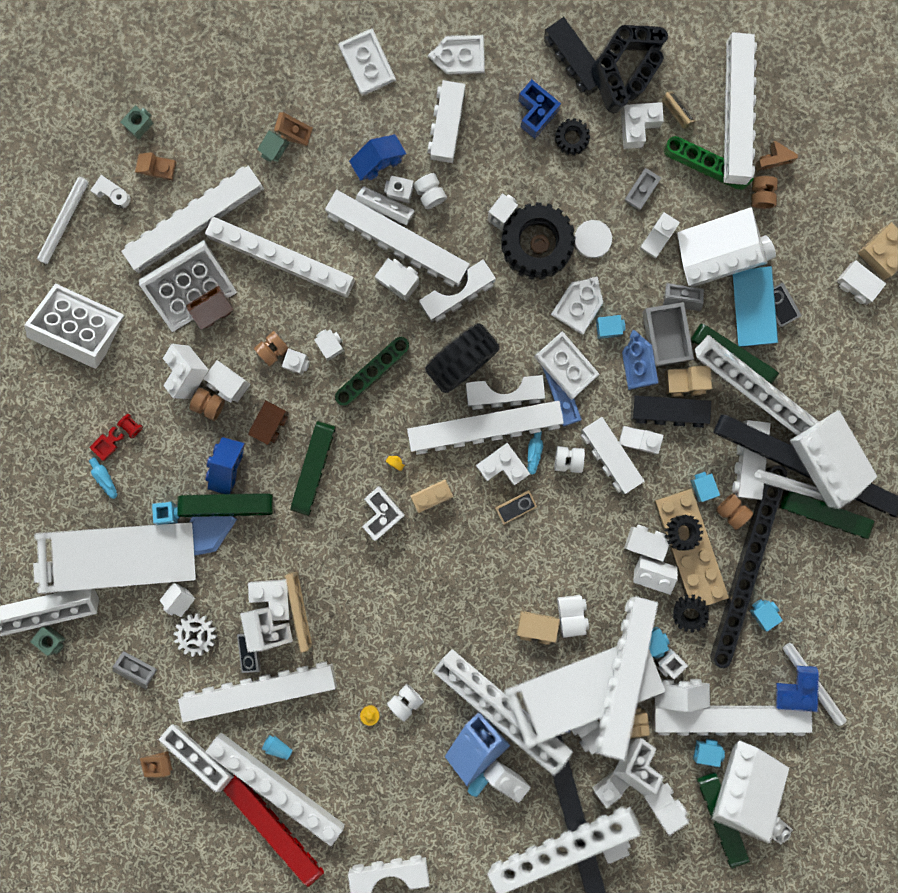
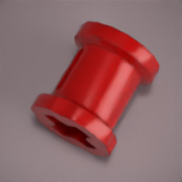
(129, 426)

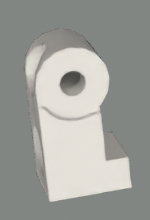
(111, 190)

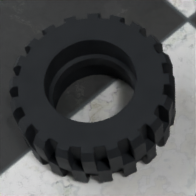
(546, 217)
(462, 358)

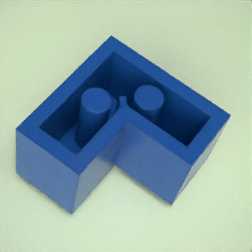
(541, 108)
(377, 155)
(224, 465)
(803, 694)

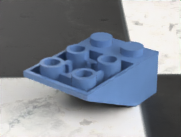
(476, 748)

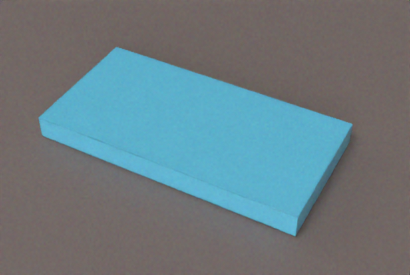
(755, 307)

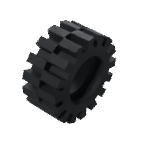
(572, 126)
(694, 532)
(691, 623)

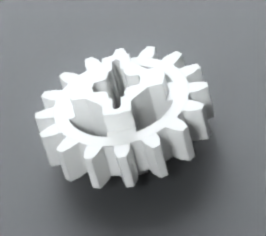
(200, 641)

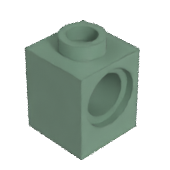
(134, 114)
(272, 146)
(40, 640)

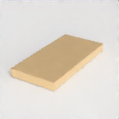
(298, 611)

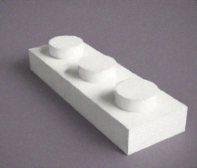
(385, 205)

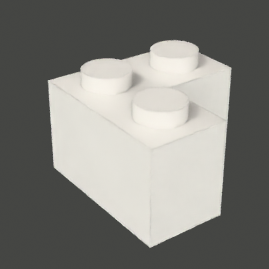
(637, 119)
(398, 278)
(186, 371)
(226, 381)
(503, 460)
(387, 513)
(276, 593)
(260, 631)
(684, 696)
(636, 768)
(668, 811)

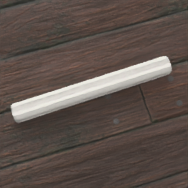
(62, 220)
(788, 484)
(823, 696)

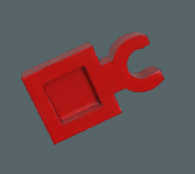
(104, 445)

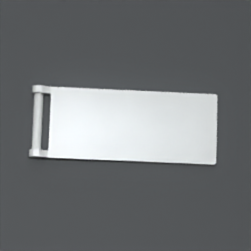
(117, 557)
(574, 695)

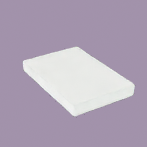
(367, 62)
(566, 365)

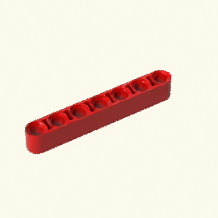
(273, 831)

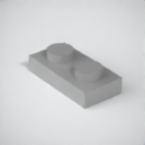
(642, 189)

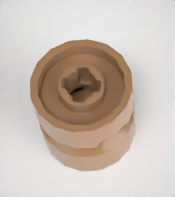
(764, 192)
(266, 352)
(204, 402)
(734, 511)

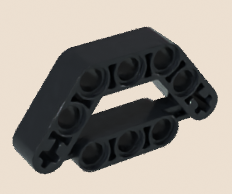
(617, 94)

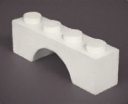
(436, 304)
(480, 394)
(412, 872)

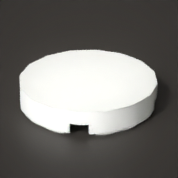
(593, 239)

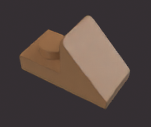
(292, 129)
(780, 156)
(155, 166)
(156, 765)

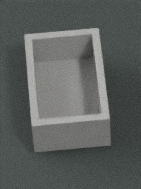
(668, 334)

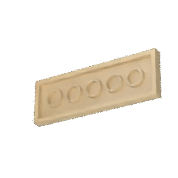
(698, 565)

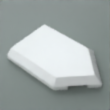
(460, 54)
(579, 304)

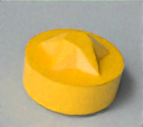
(395, 462)
(369, 715)

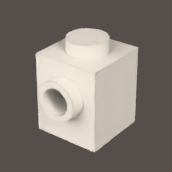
(399, 189)
(329, 343)
(296, 362)
(176, 600)
(671, 664)

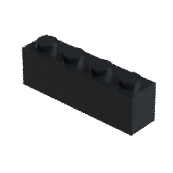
(573, 54)
(670, 410)

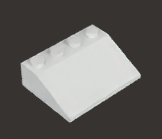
(721, 247)
(184, 281)
(74, 326)
(834, 460)
(751, 791)

